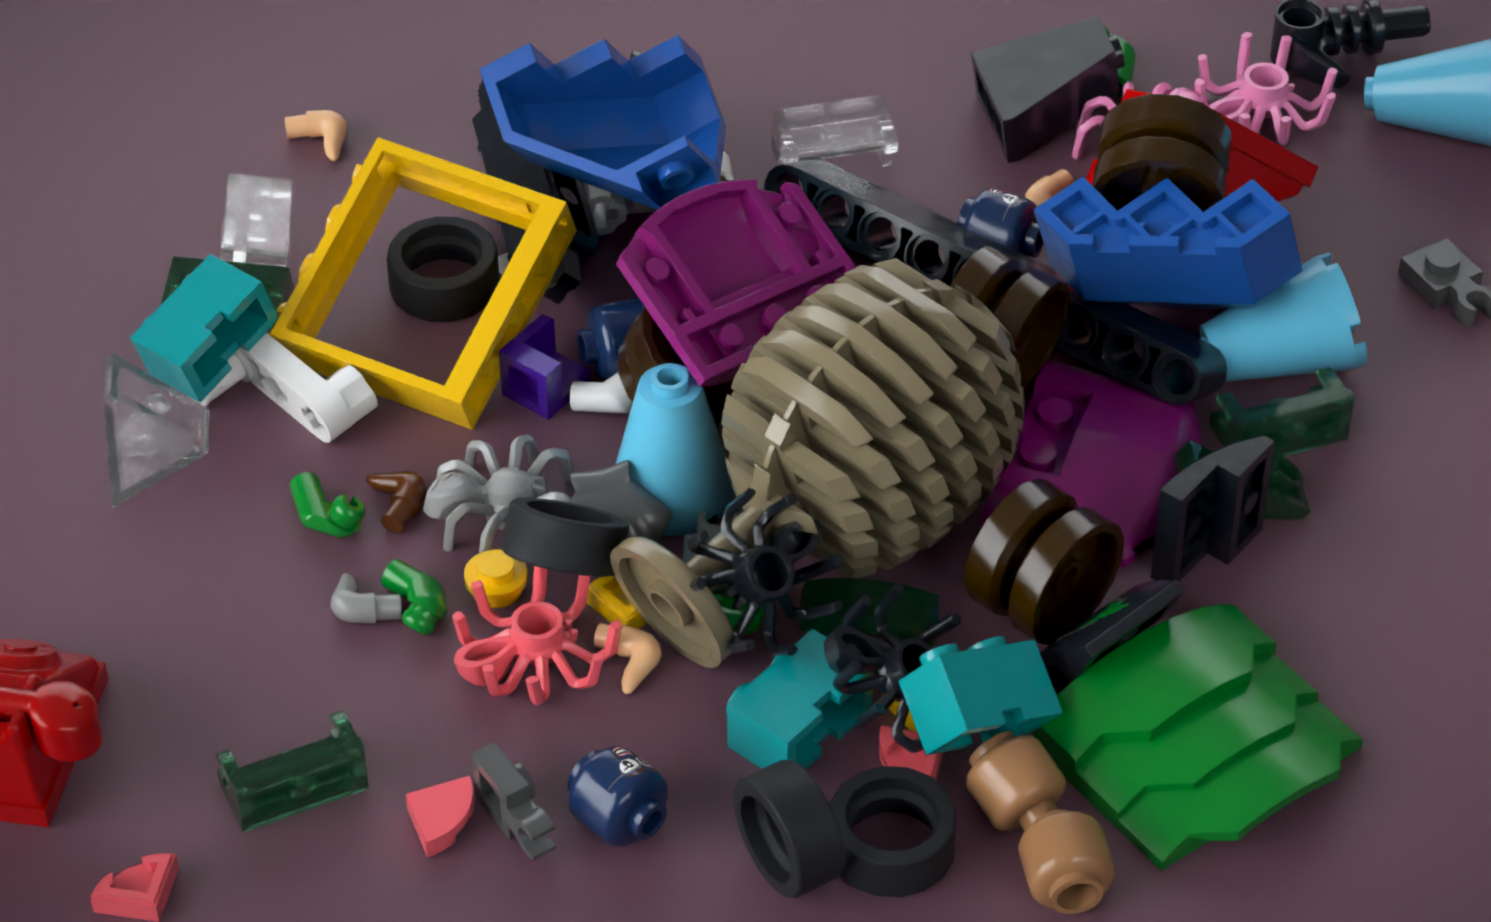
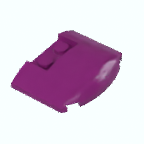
(727, 268)
(1101, 446)

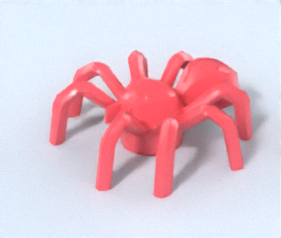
(533, 635)

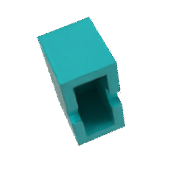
(203, 327)
(978, 691)
(792, 708)

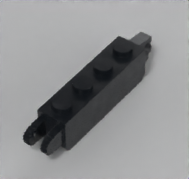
(508, 165)

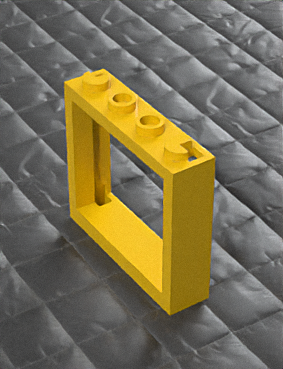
(508, 312)

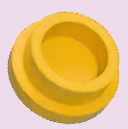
(500, 574)

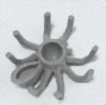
(469, 492)

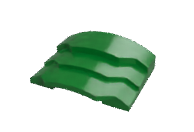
(1194, 733)

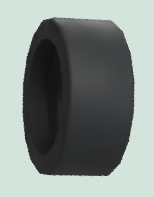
(437, 297)
(562, 536)
(895, 791)
(789, 828)

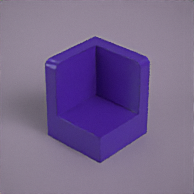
(535, 372)

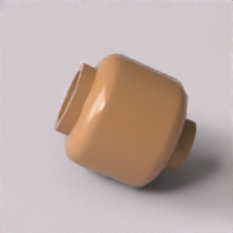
(1014, 780)
(1066, 861)

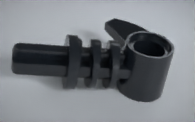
(1322, 32)

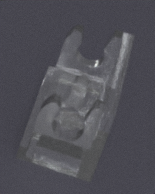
(834, 130)
(256, 220)

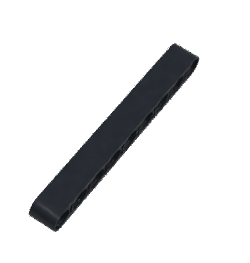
(917, 245)

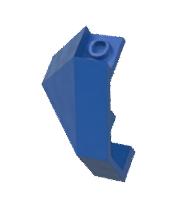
(610, 121)
(1167, 249)

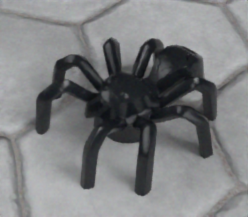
(764, 571)
(855, 653)

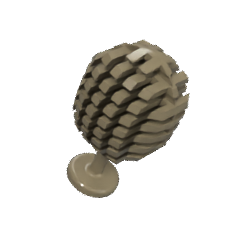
(875, 409)

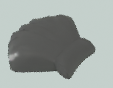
(619, 495)

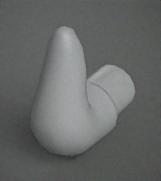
(363, 607)

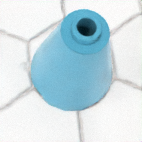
(1436, 93)
(1292, 328)
(676, 447)

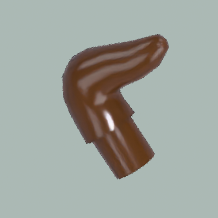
(407, 499)

